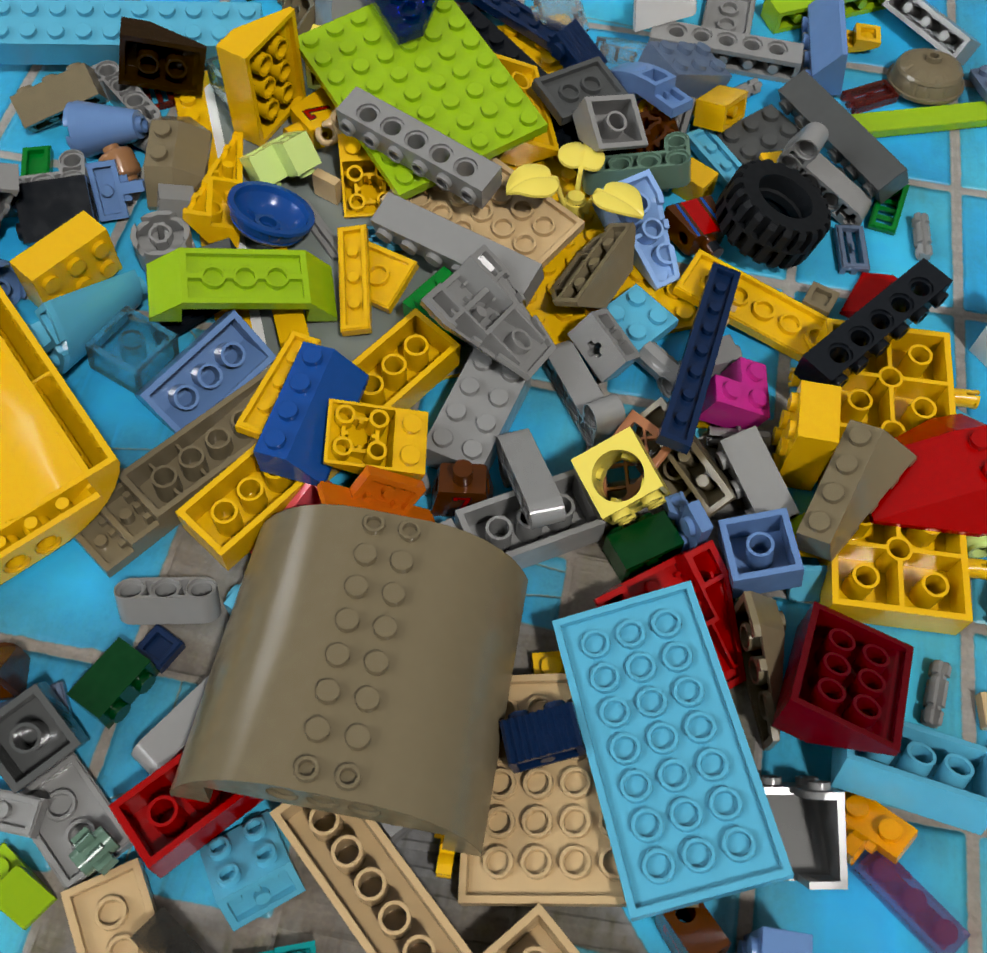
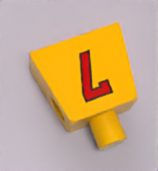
(310, 114)

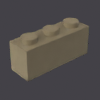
(44, 103)

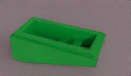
(900, 196)

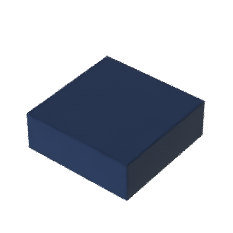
(160, 647)

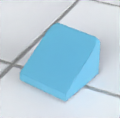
(811, 585)

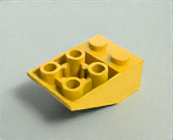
(359, 179)
(375, 437)

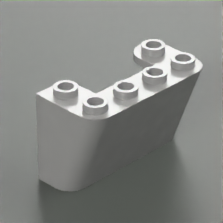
(811, 829)

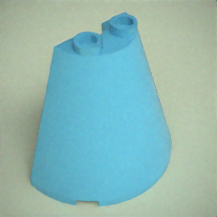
(77, 316)

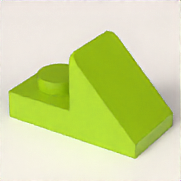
(21, 890)

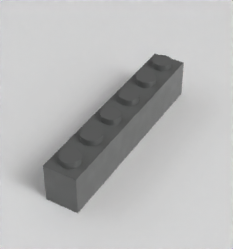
(848, 140)

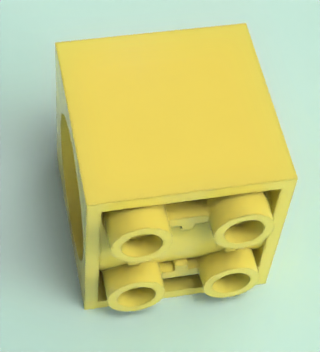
(593, 467)

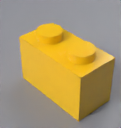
(720, 108)

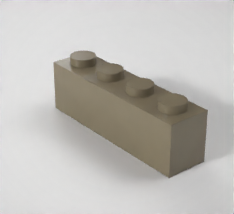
(855, 481)

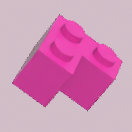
(738, 396)

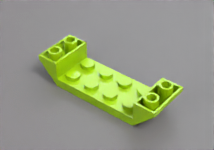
(239, 281)

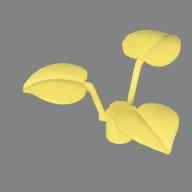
(536, 182)

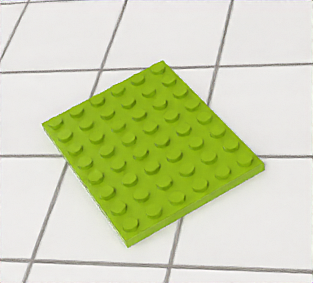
(439, 78)

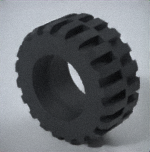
(772, 213)

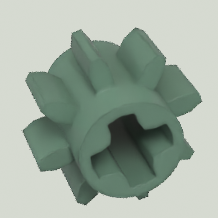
(94, 850)

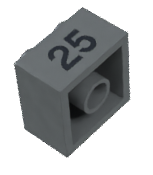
(35, 735)

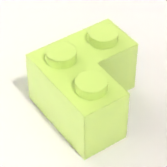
(284, 156)

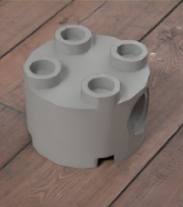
(159, 234)

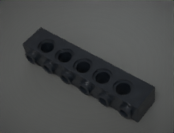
(875, 325)

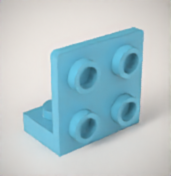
(250, 871)

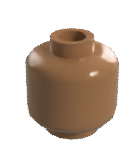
(125, 159)

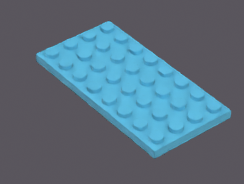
(668, 754)

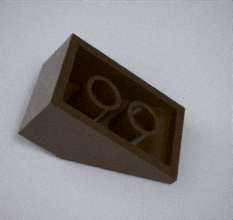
(160, 58)

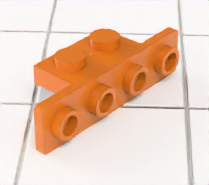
(379, 491)

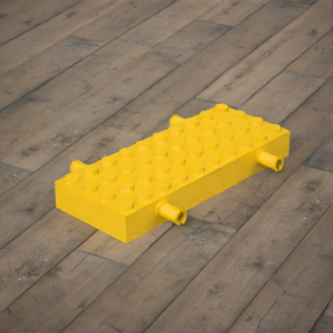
(890, 571)

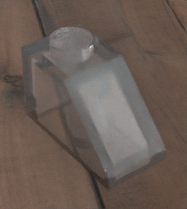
(619, 50)

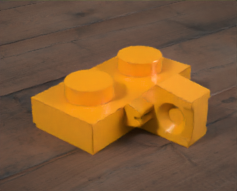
(875, 829)

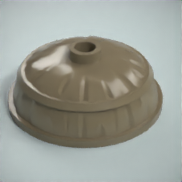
(927, 76)

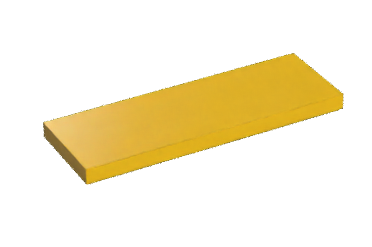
(760, 309)

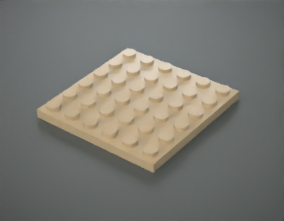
(542, 827)

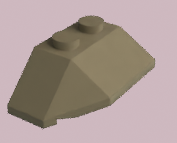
(175, 154)
(597, 269)
(690, 473)

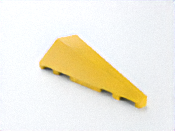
(208, 207)

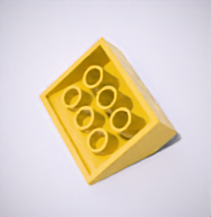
(262, 74)

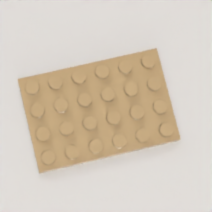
(521, 223)

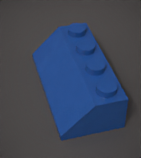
(296, 426)

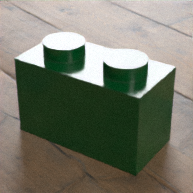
(642, 544)
(114, 683)

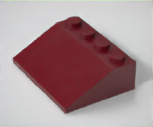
(844, 684)

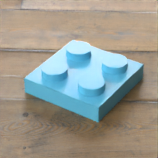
(641, 316)

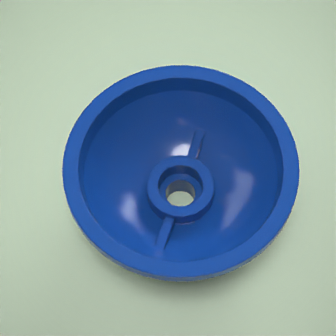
(269, 213)

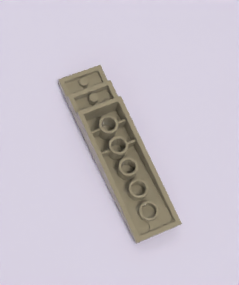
(164, 480)

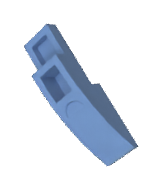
(654, 86)

